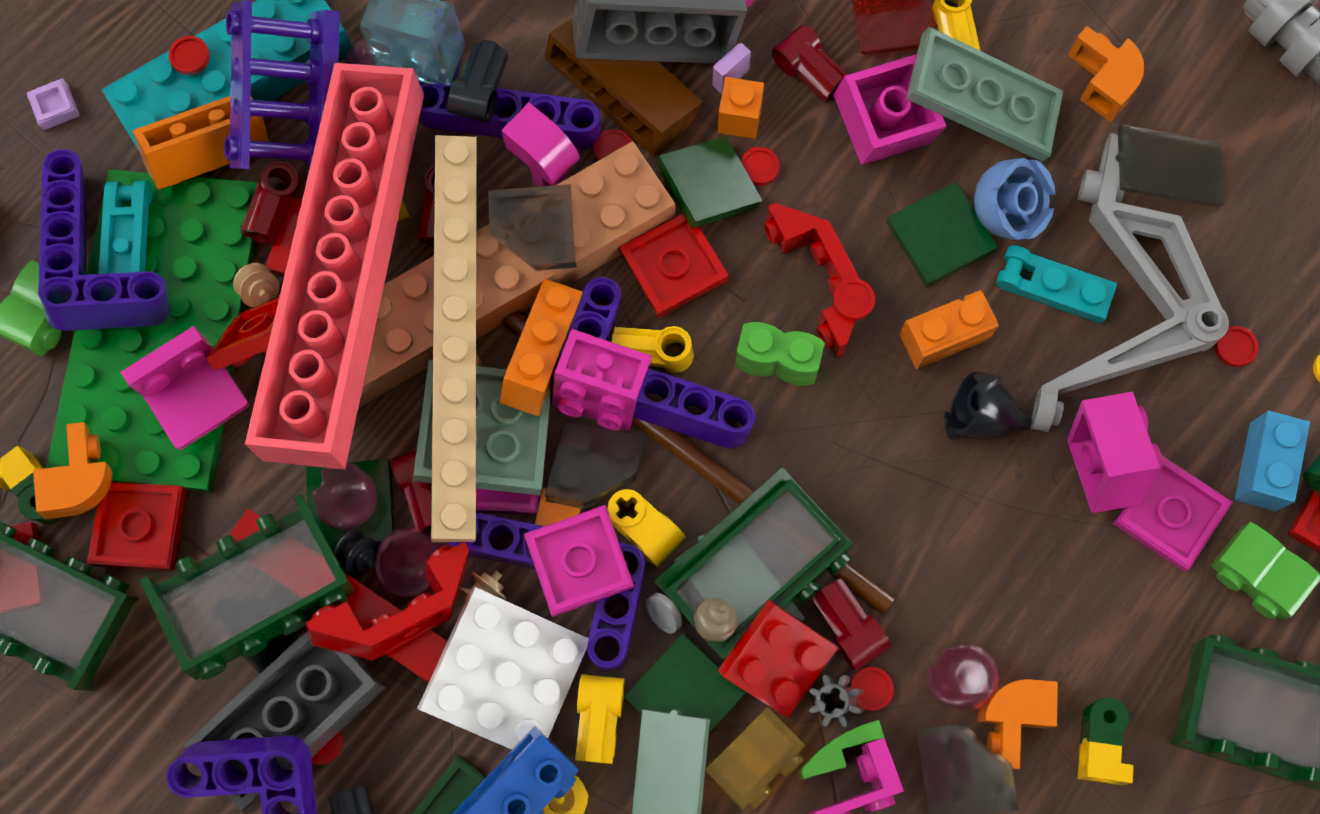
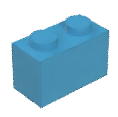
(1272, 461)

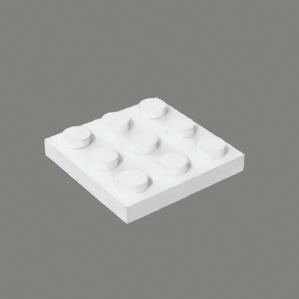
(503, 671)

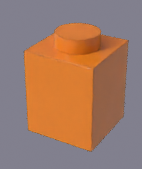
(740, 107)

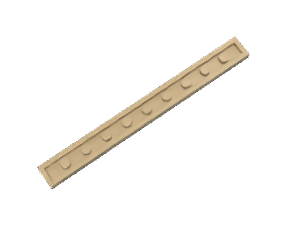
(454, 342)

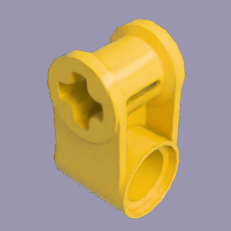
(650, 529)

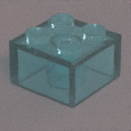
(414, 36)

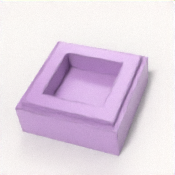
(732, 65)
(53, 104)

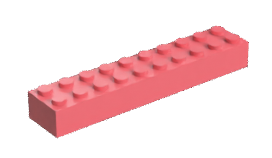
(336, 268)

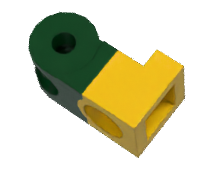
(18, 475)
(1102, 743)

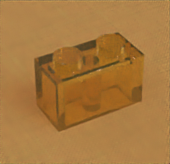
(756, 759)

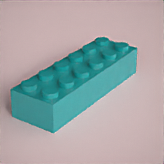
(161, 92)

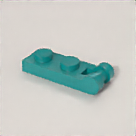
(124, 228)
(1056, 285)

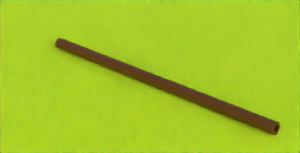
(731, 486)

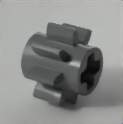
(826, 707)

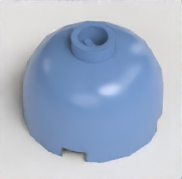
(1015, 199)

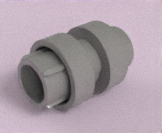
(1294, 26)

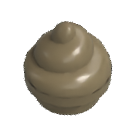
(716, 619)

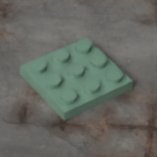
(507, 439)

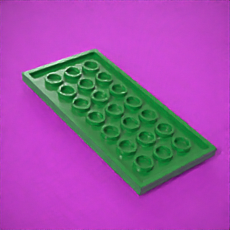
(197, 252)

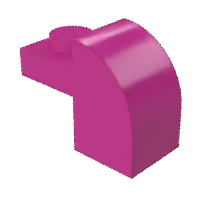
(540, 146)

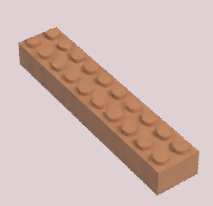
(611, 206)

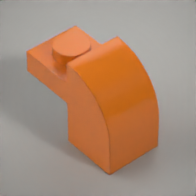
(1115, 71)
(74, 487)
(1017, 706)

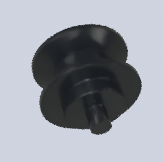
(355, 552)

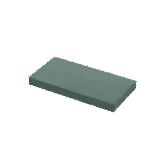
(985, 94)

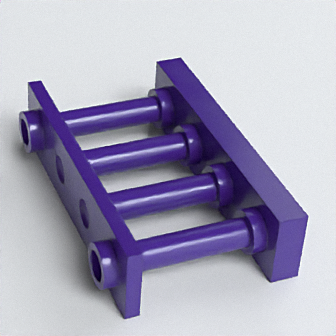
(323, 36)

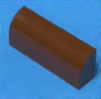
(633, 93)

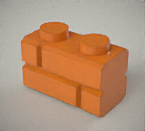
(948, 329)

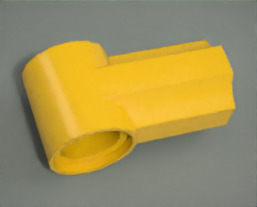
(956, 21)
(654, 343)
(599, 709)

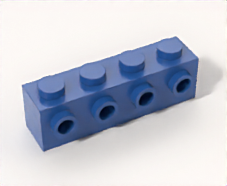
(523, 780)

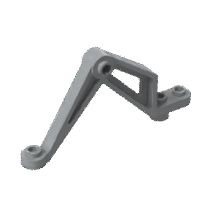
(1189, 324)

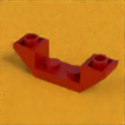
(796, 229)
(341, 632)

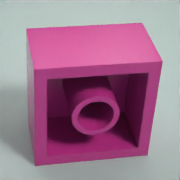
(880, 115)
(1113, 452)

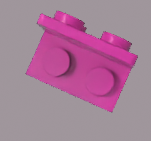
(599, 380)
(185, 388)
(874, 766)

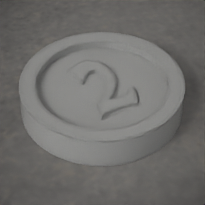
(663, 613)

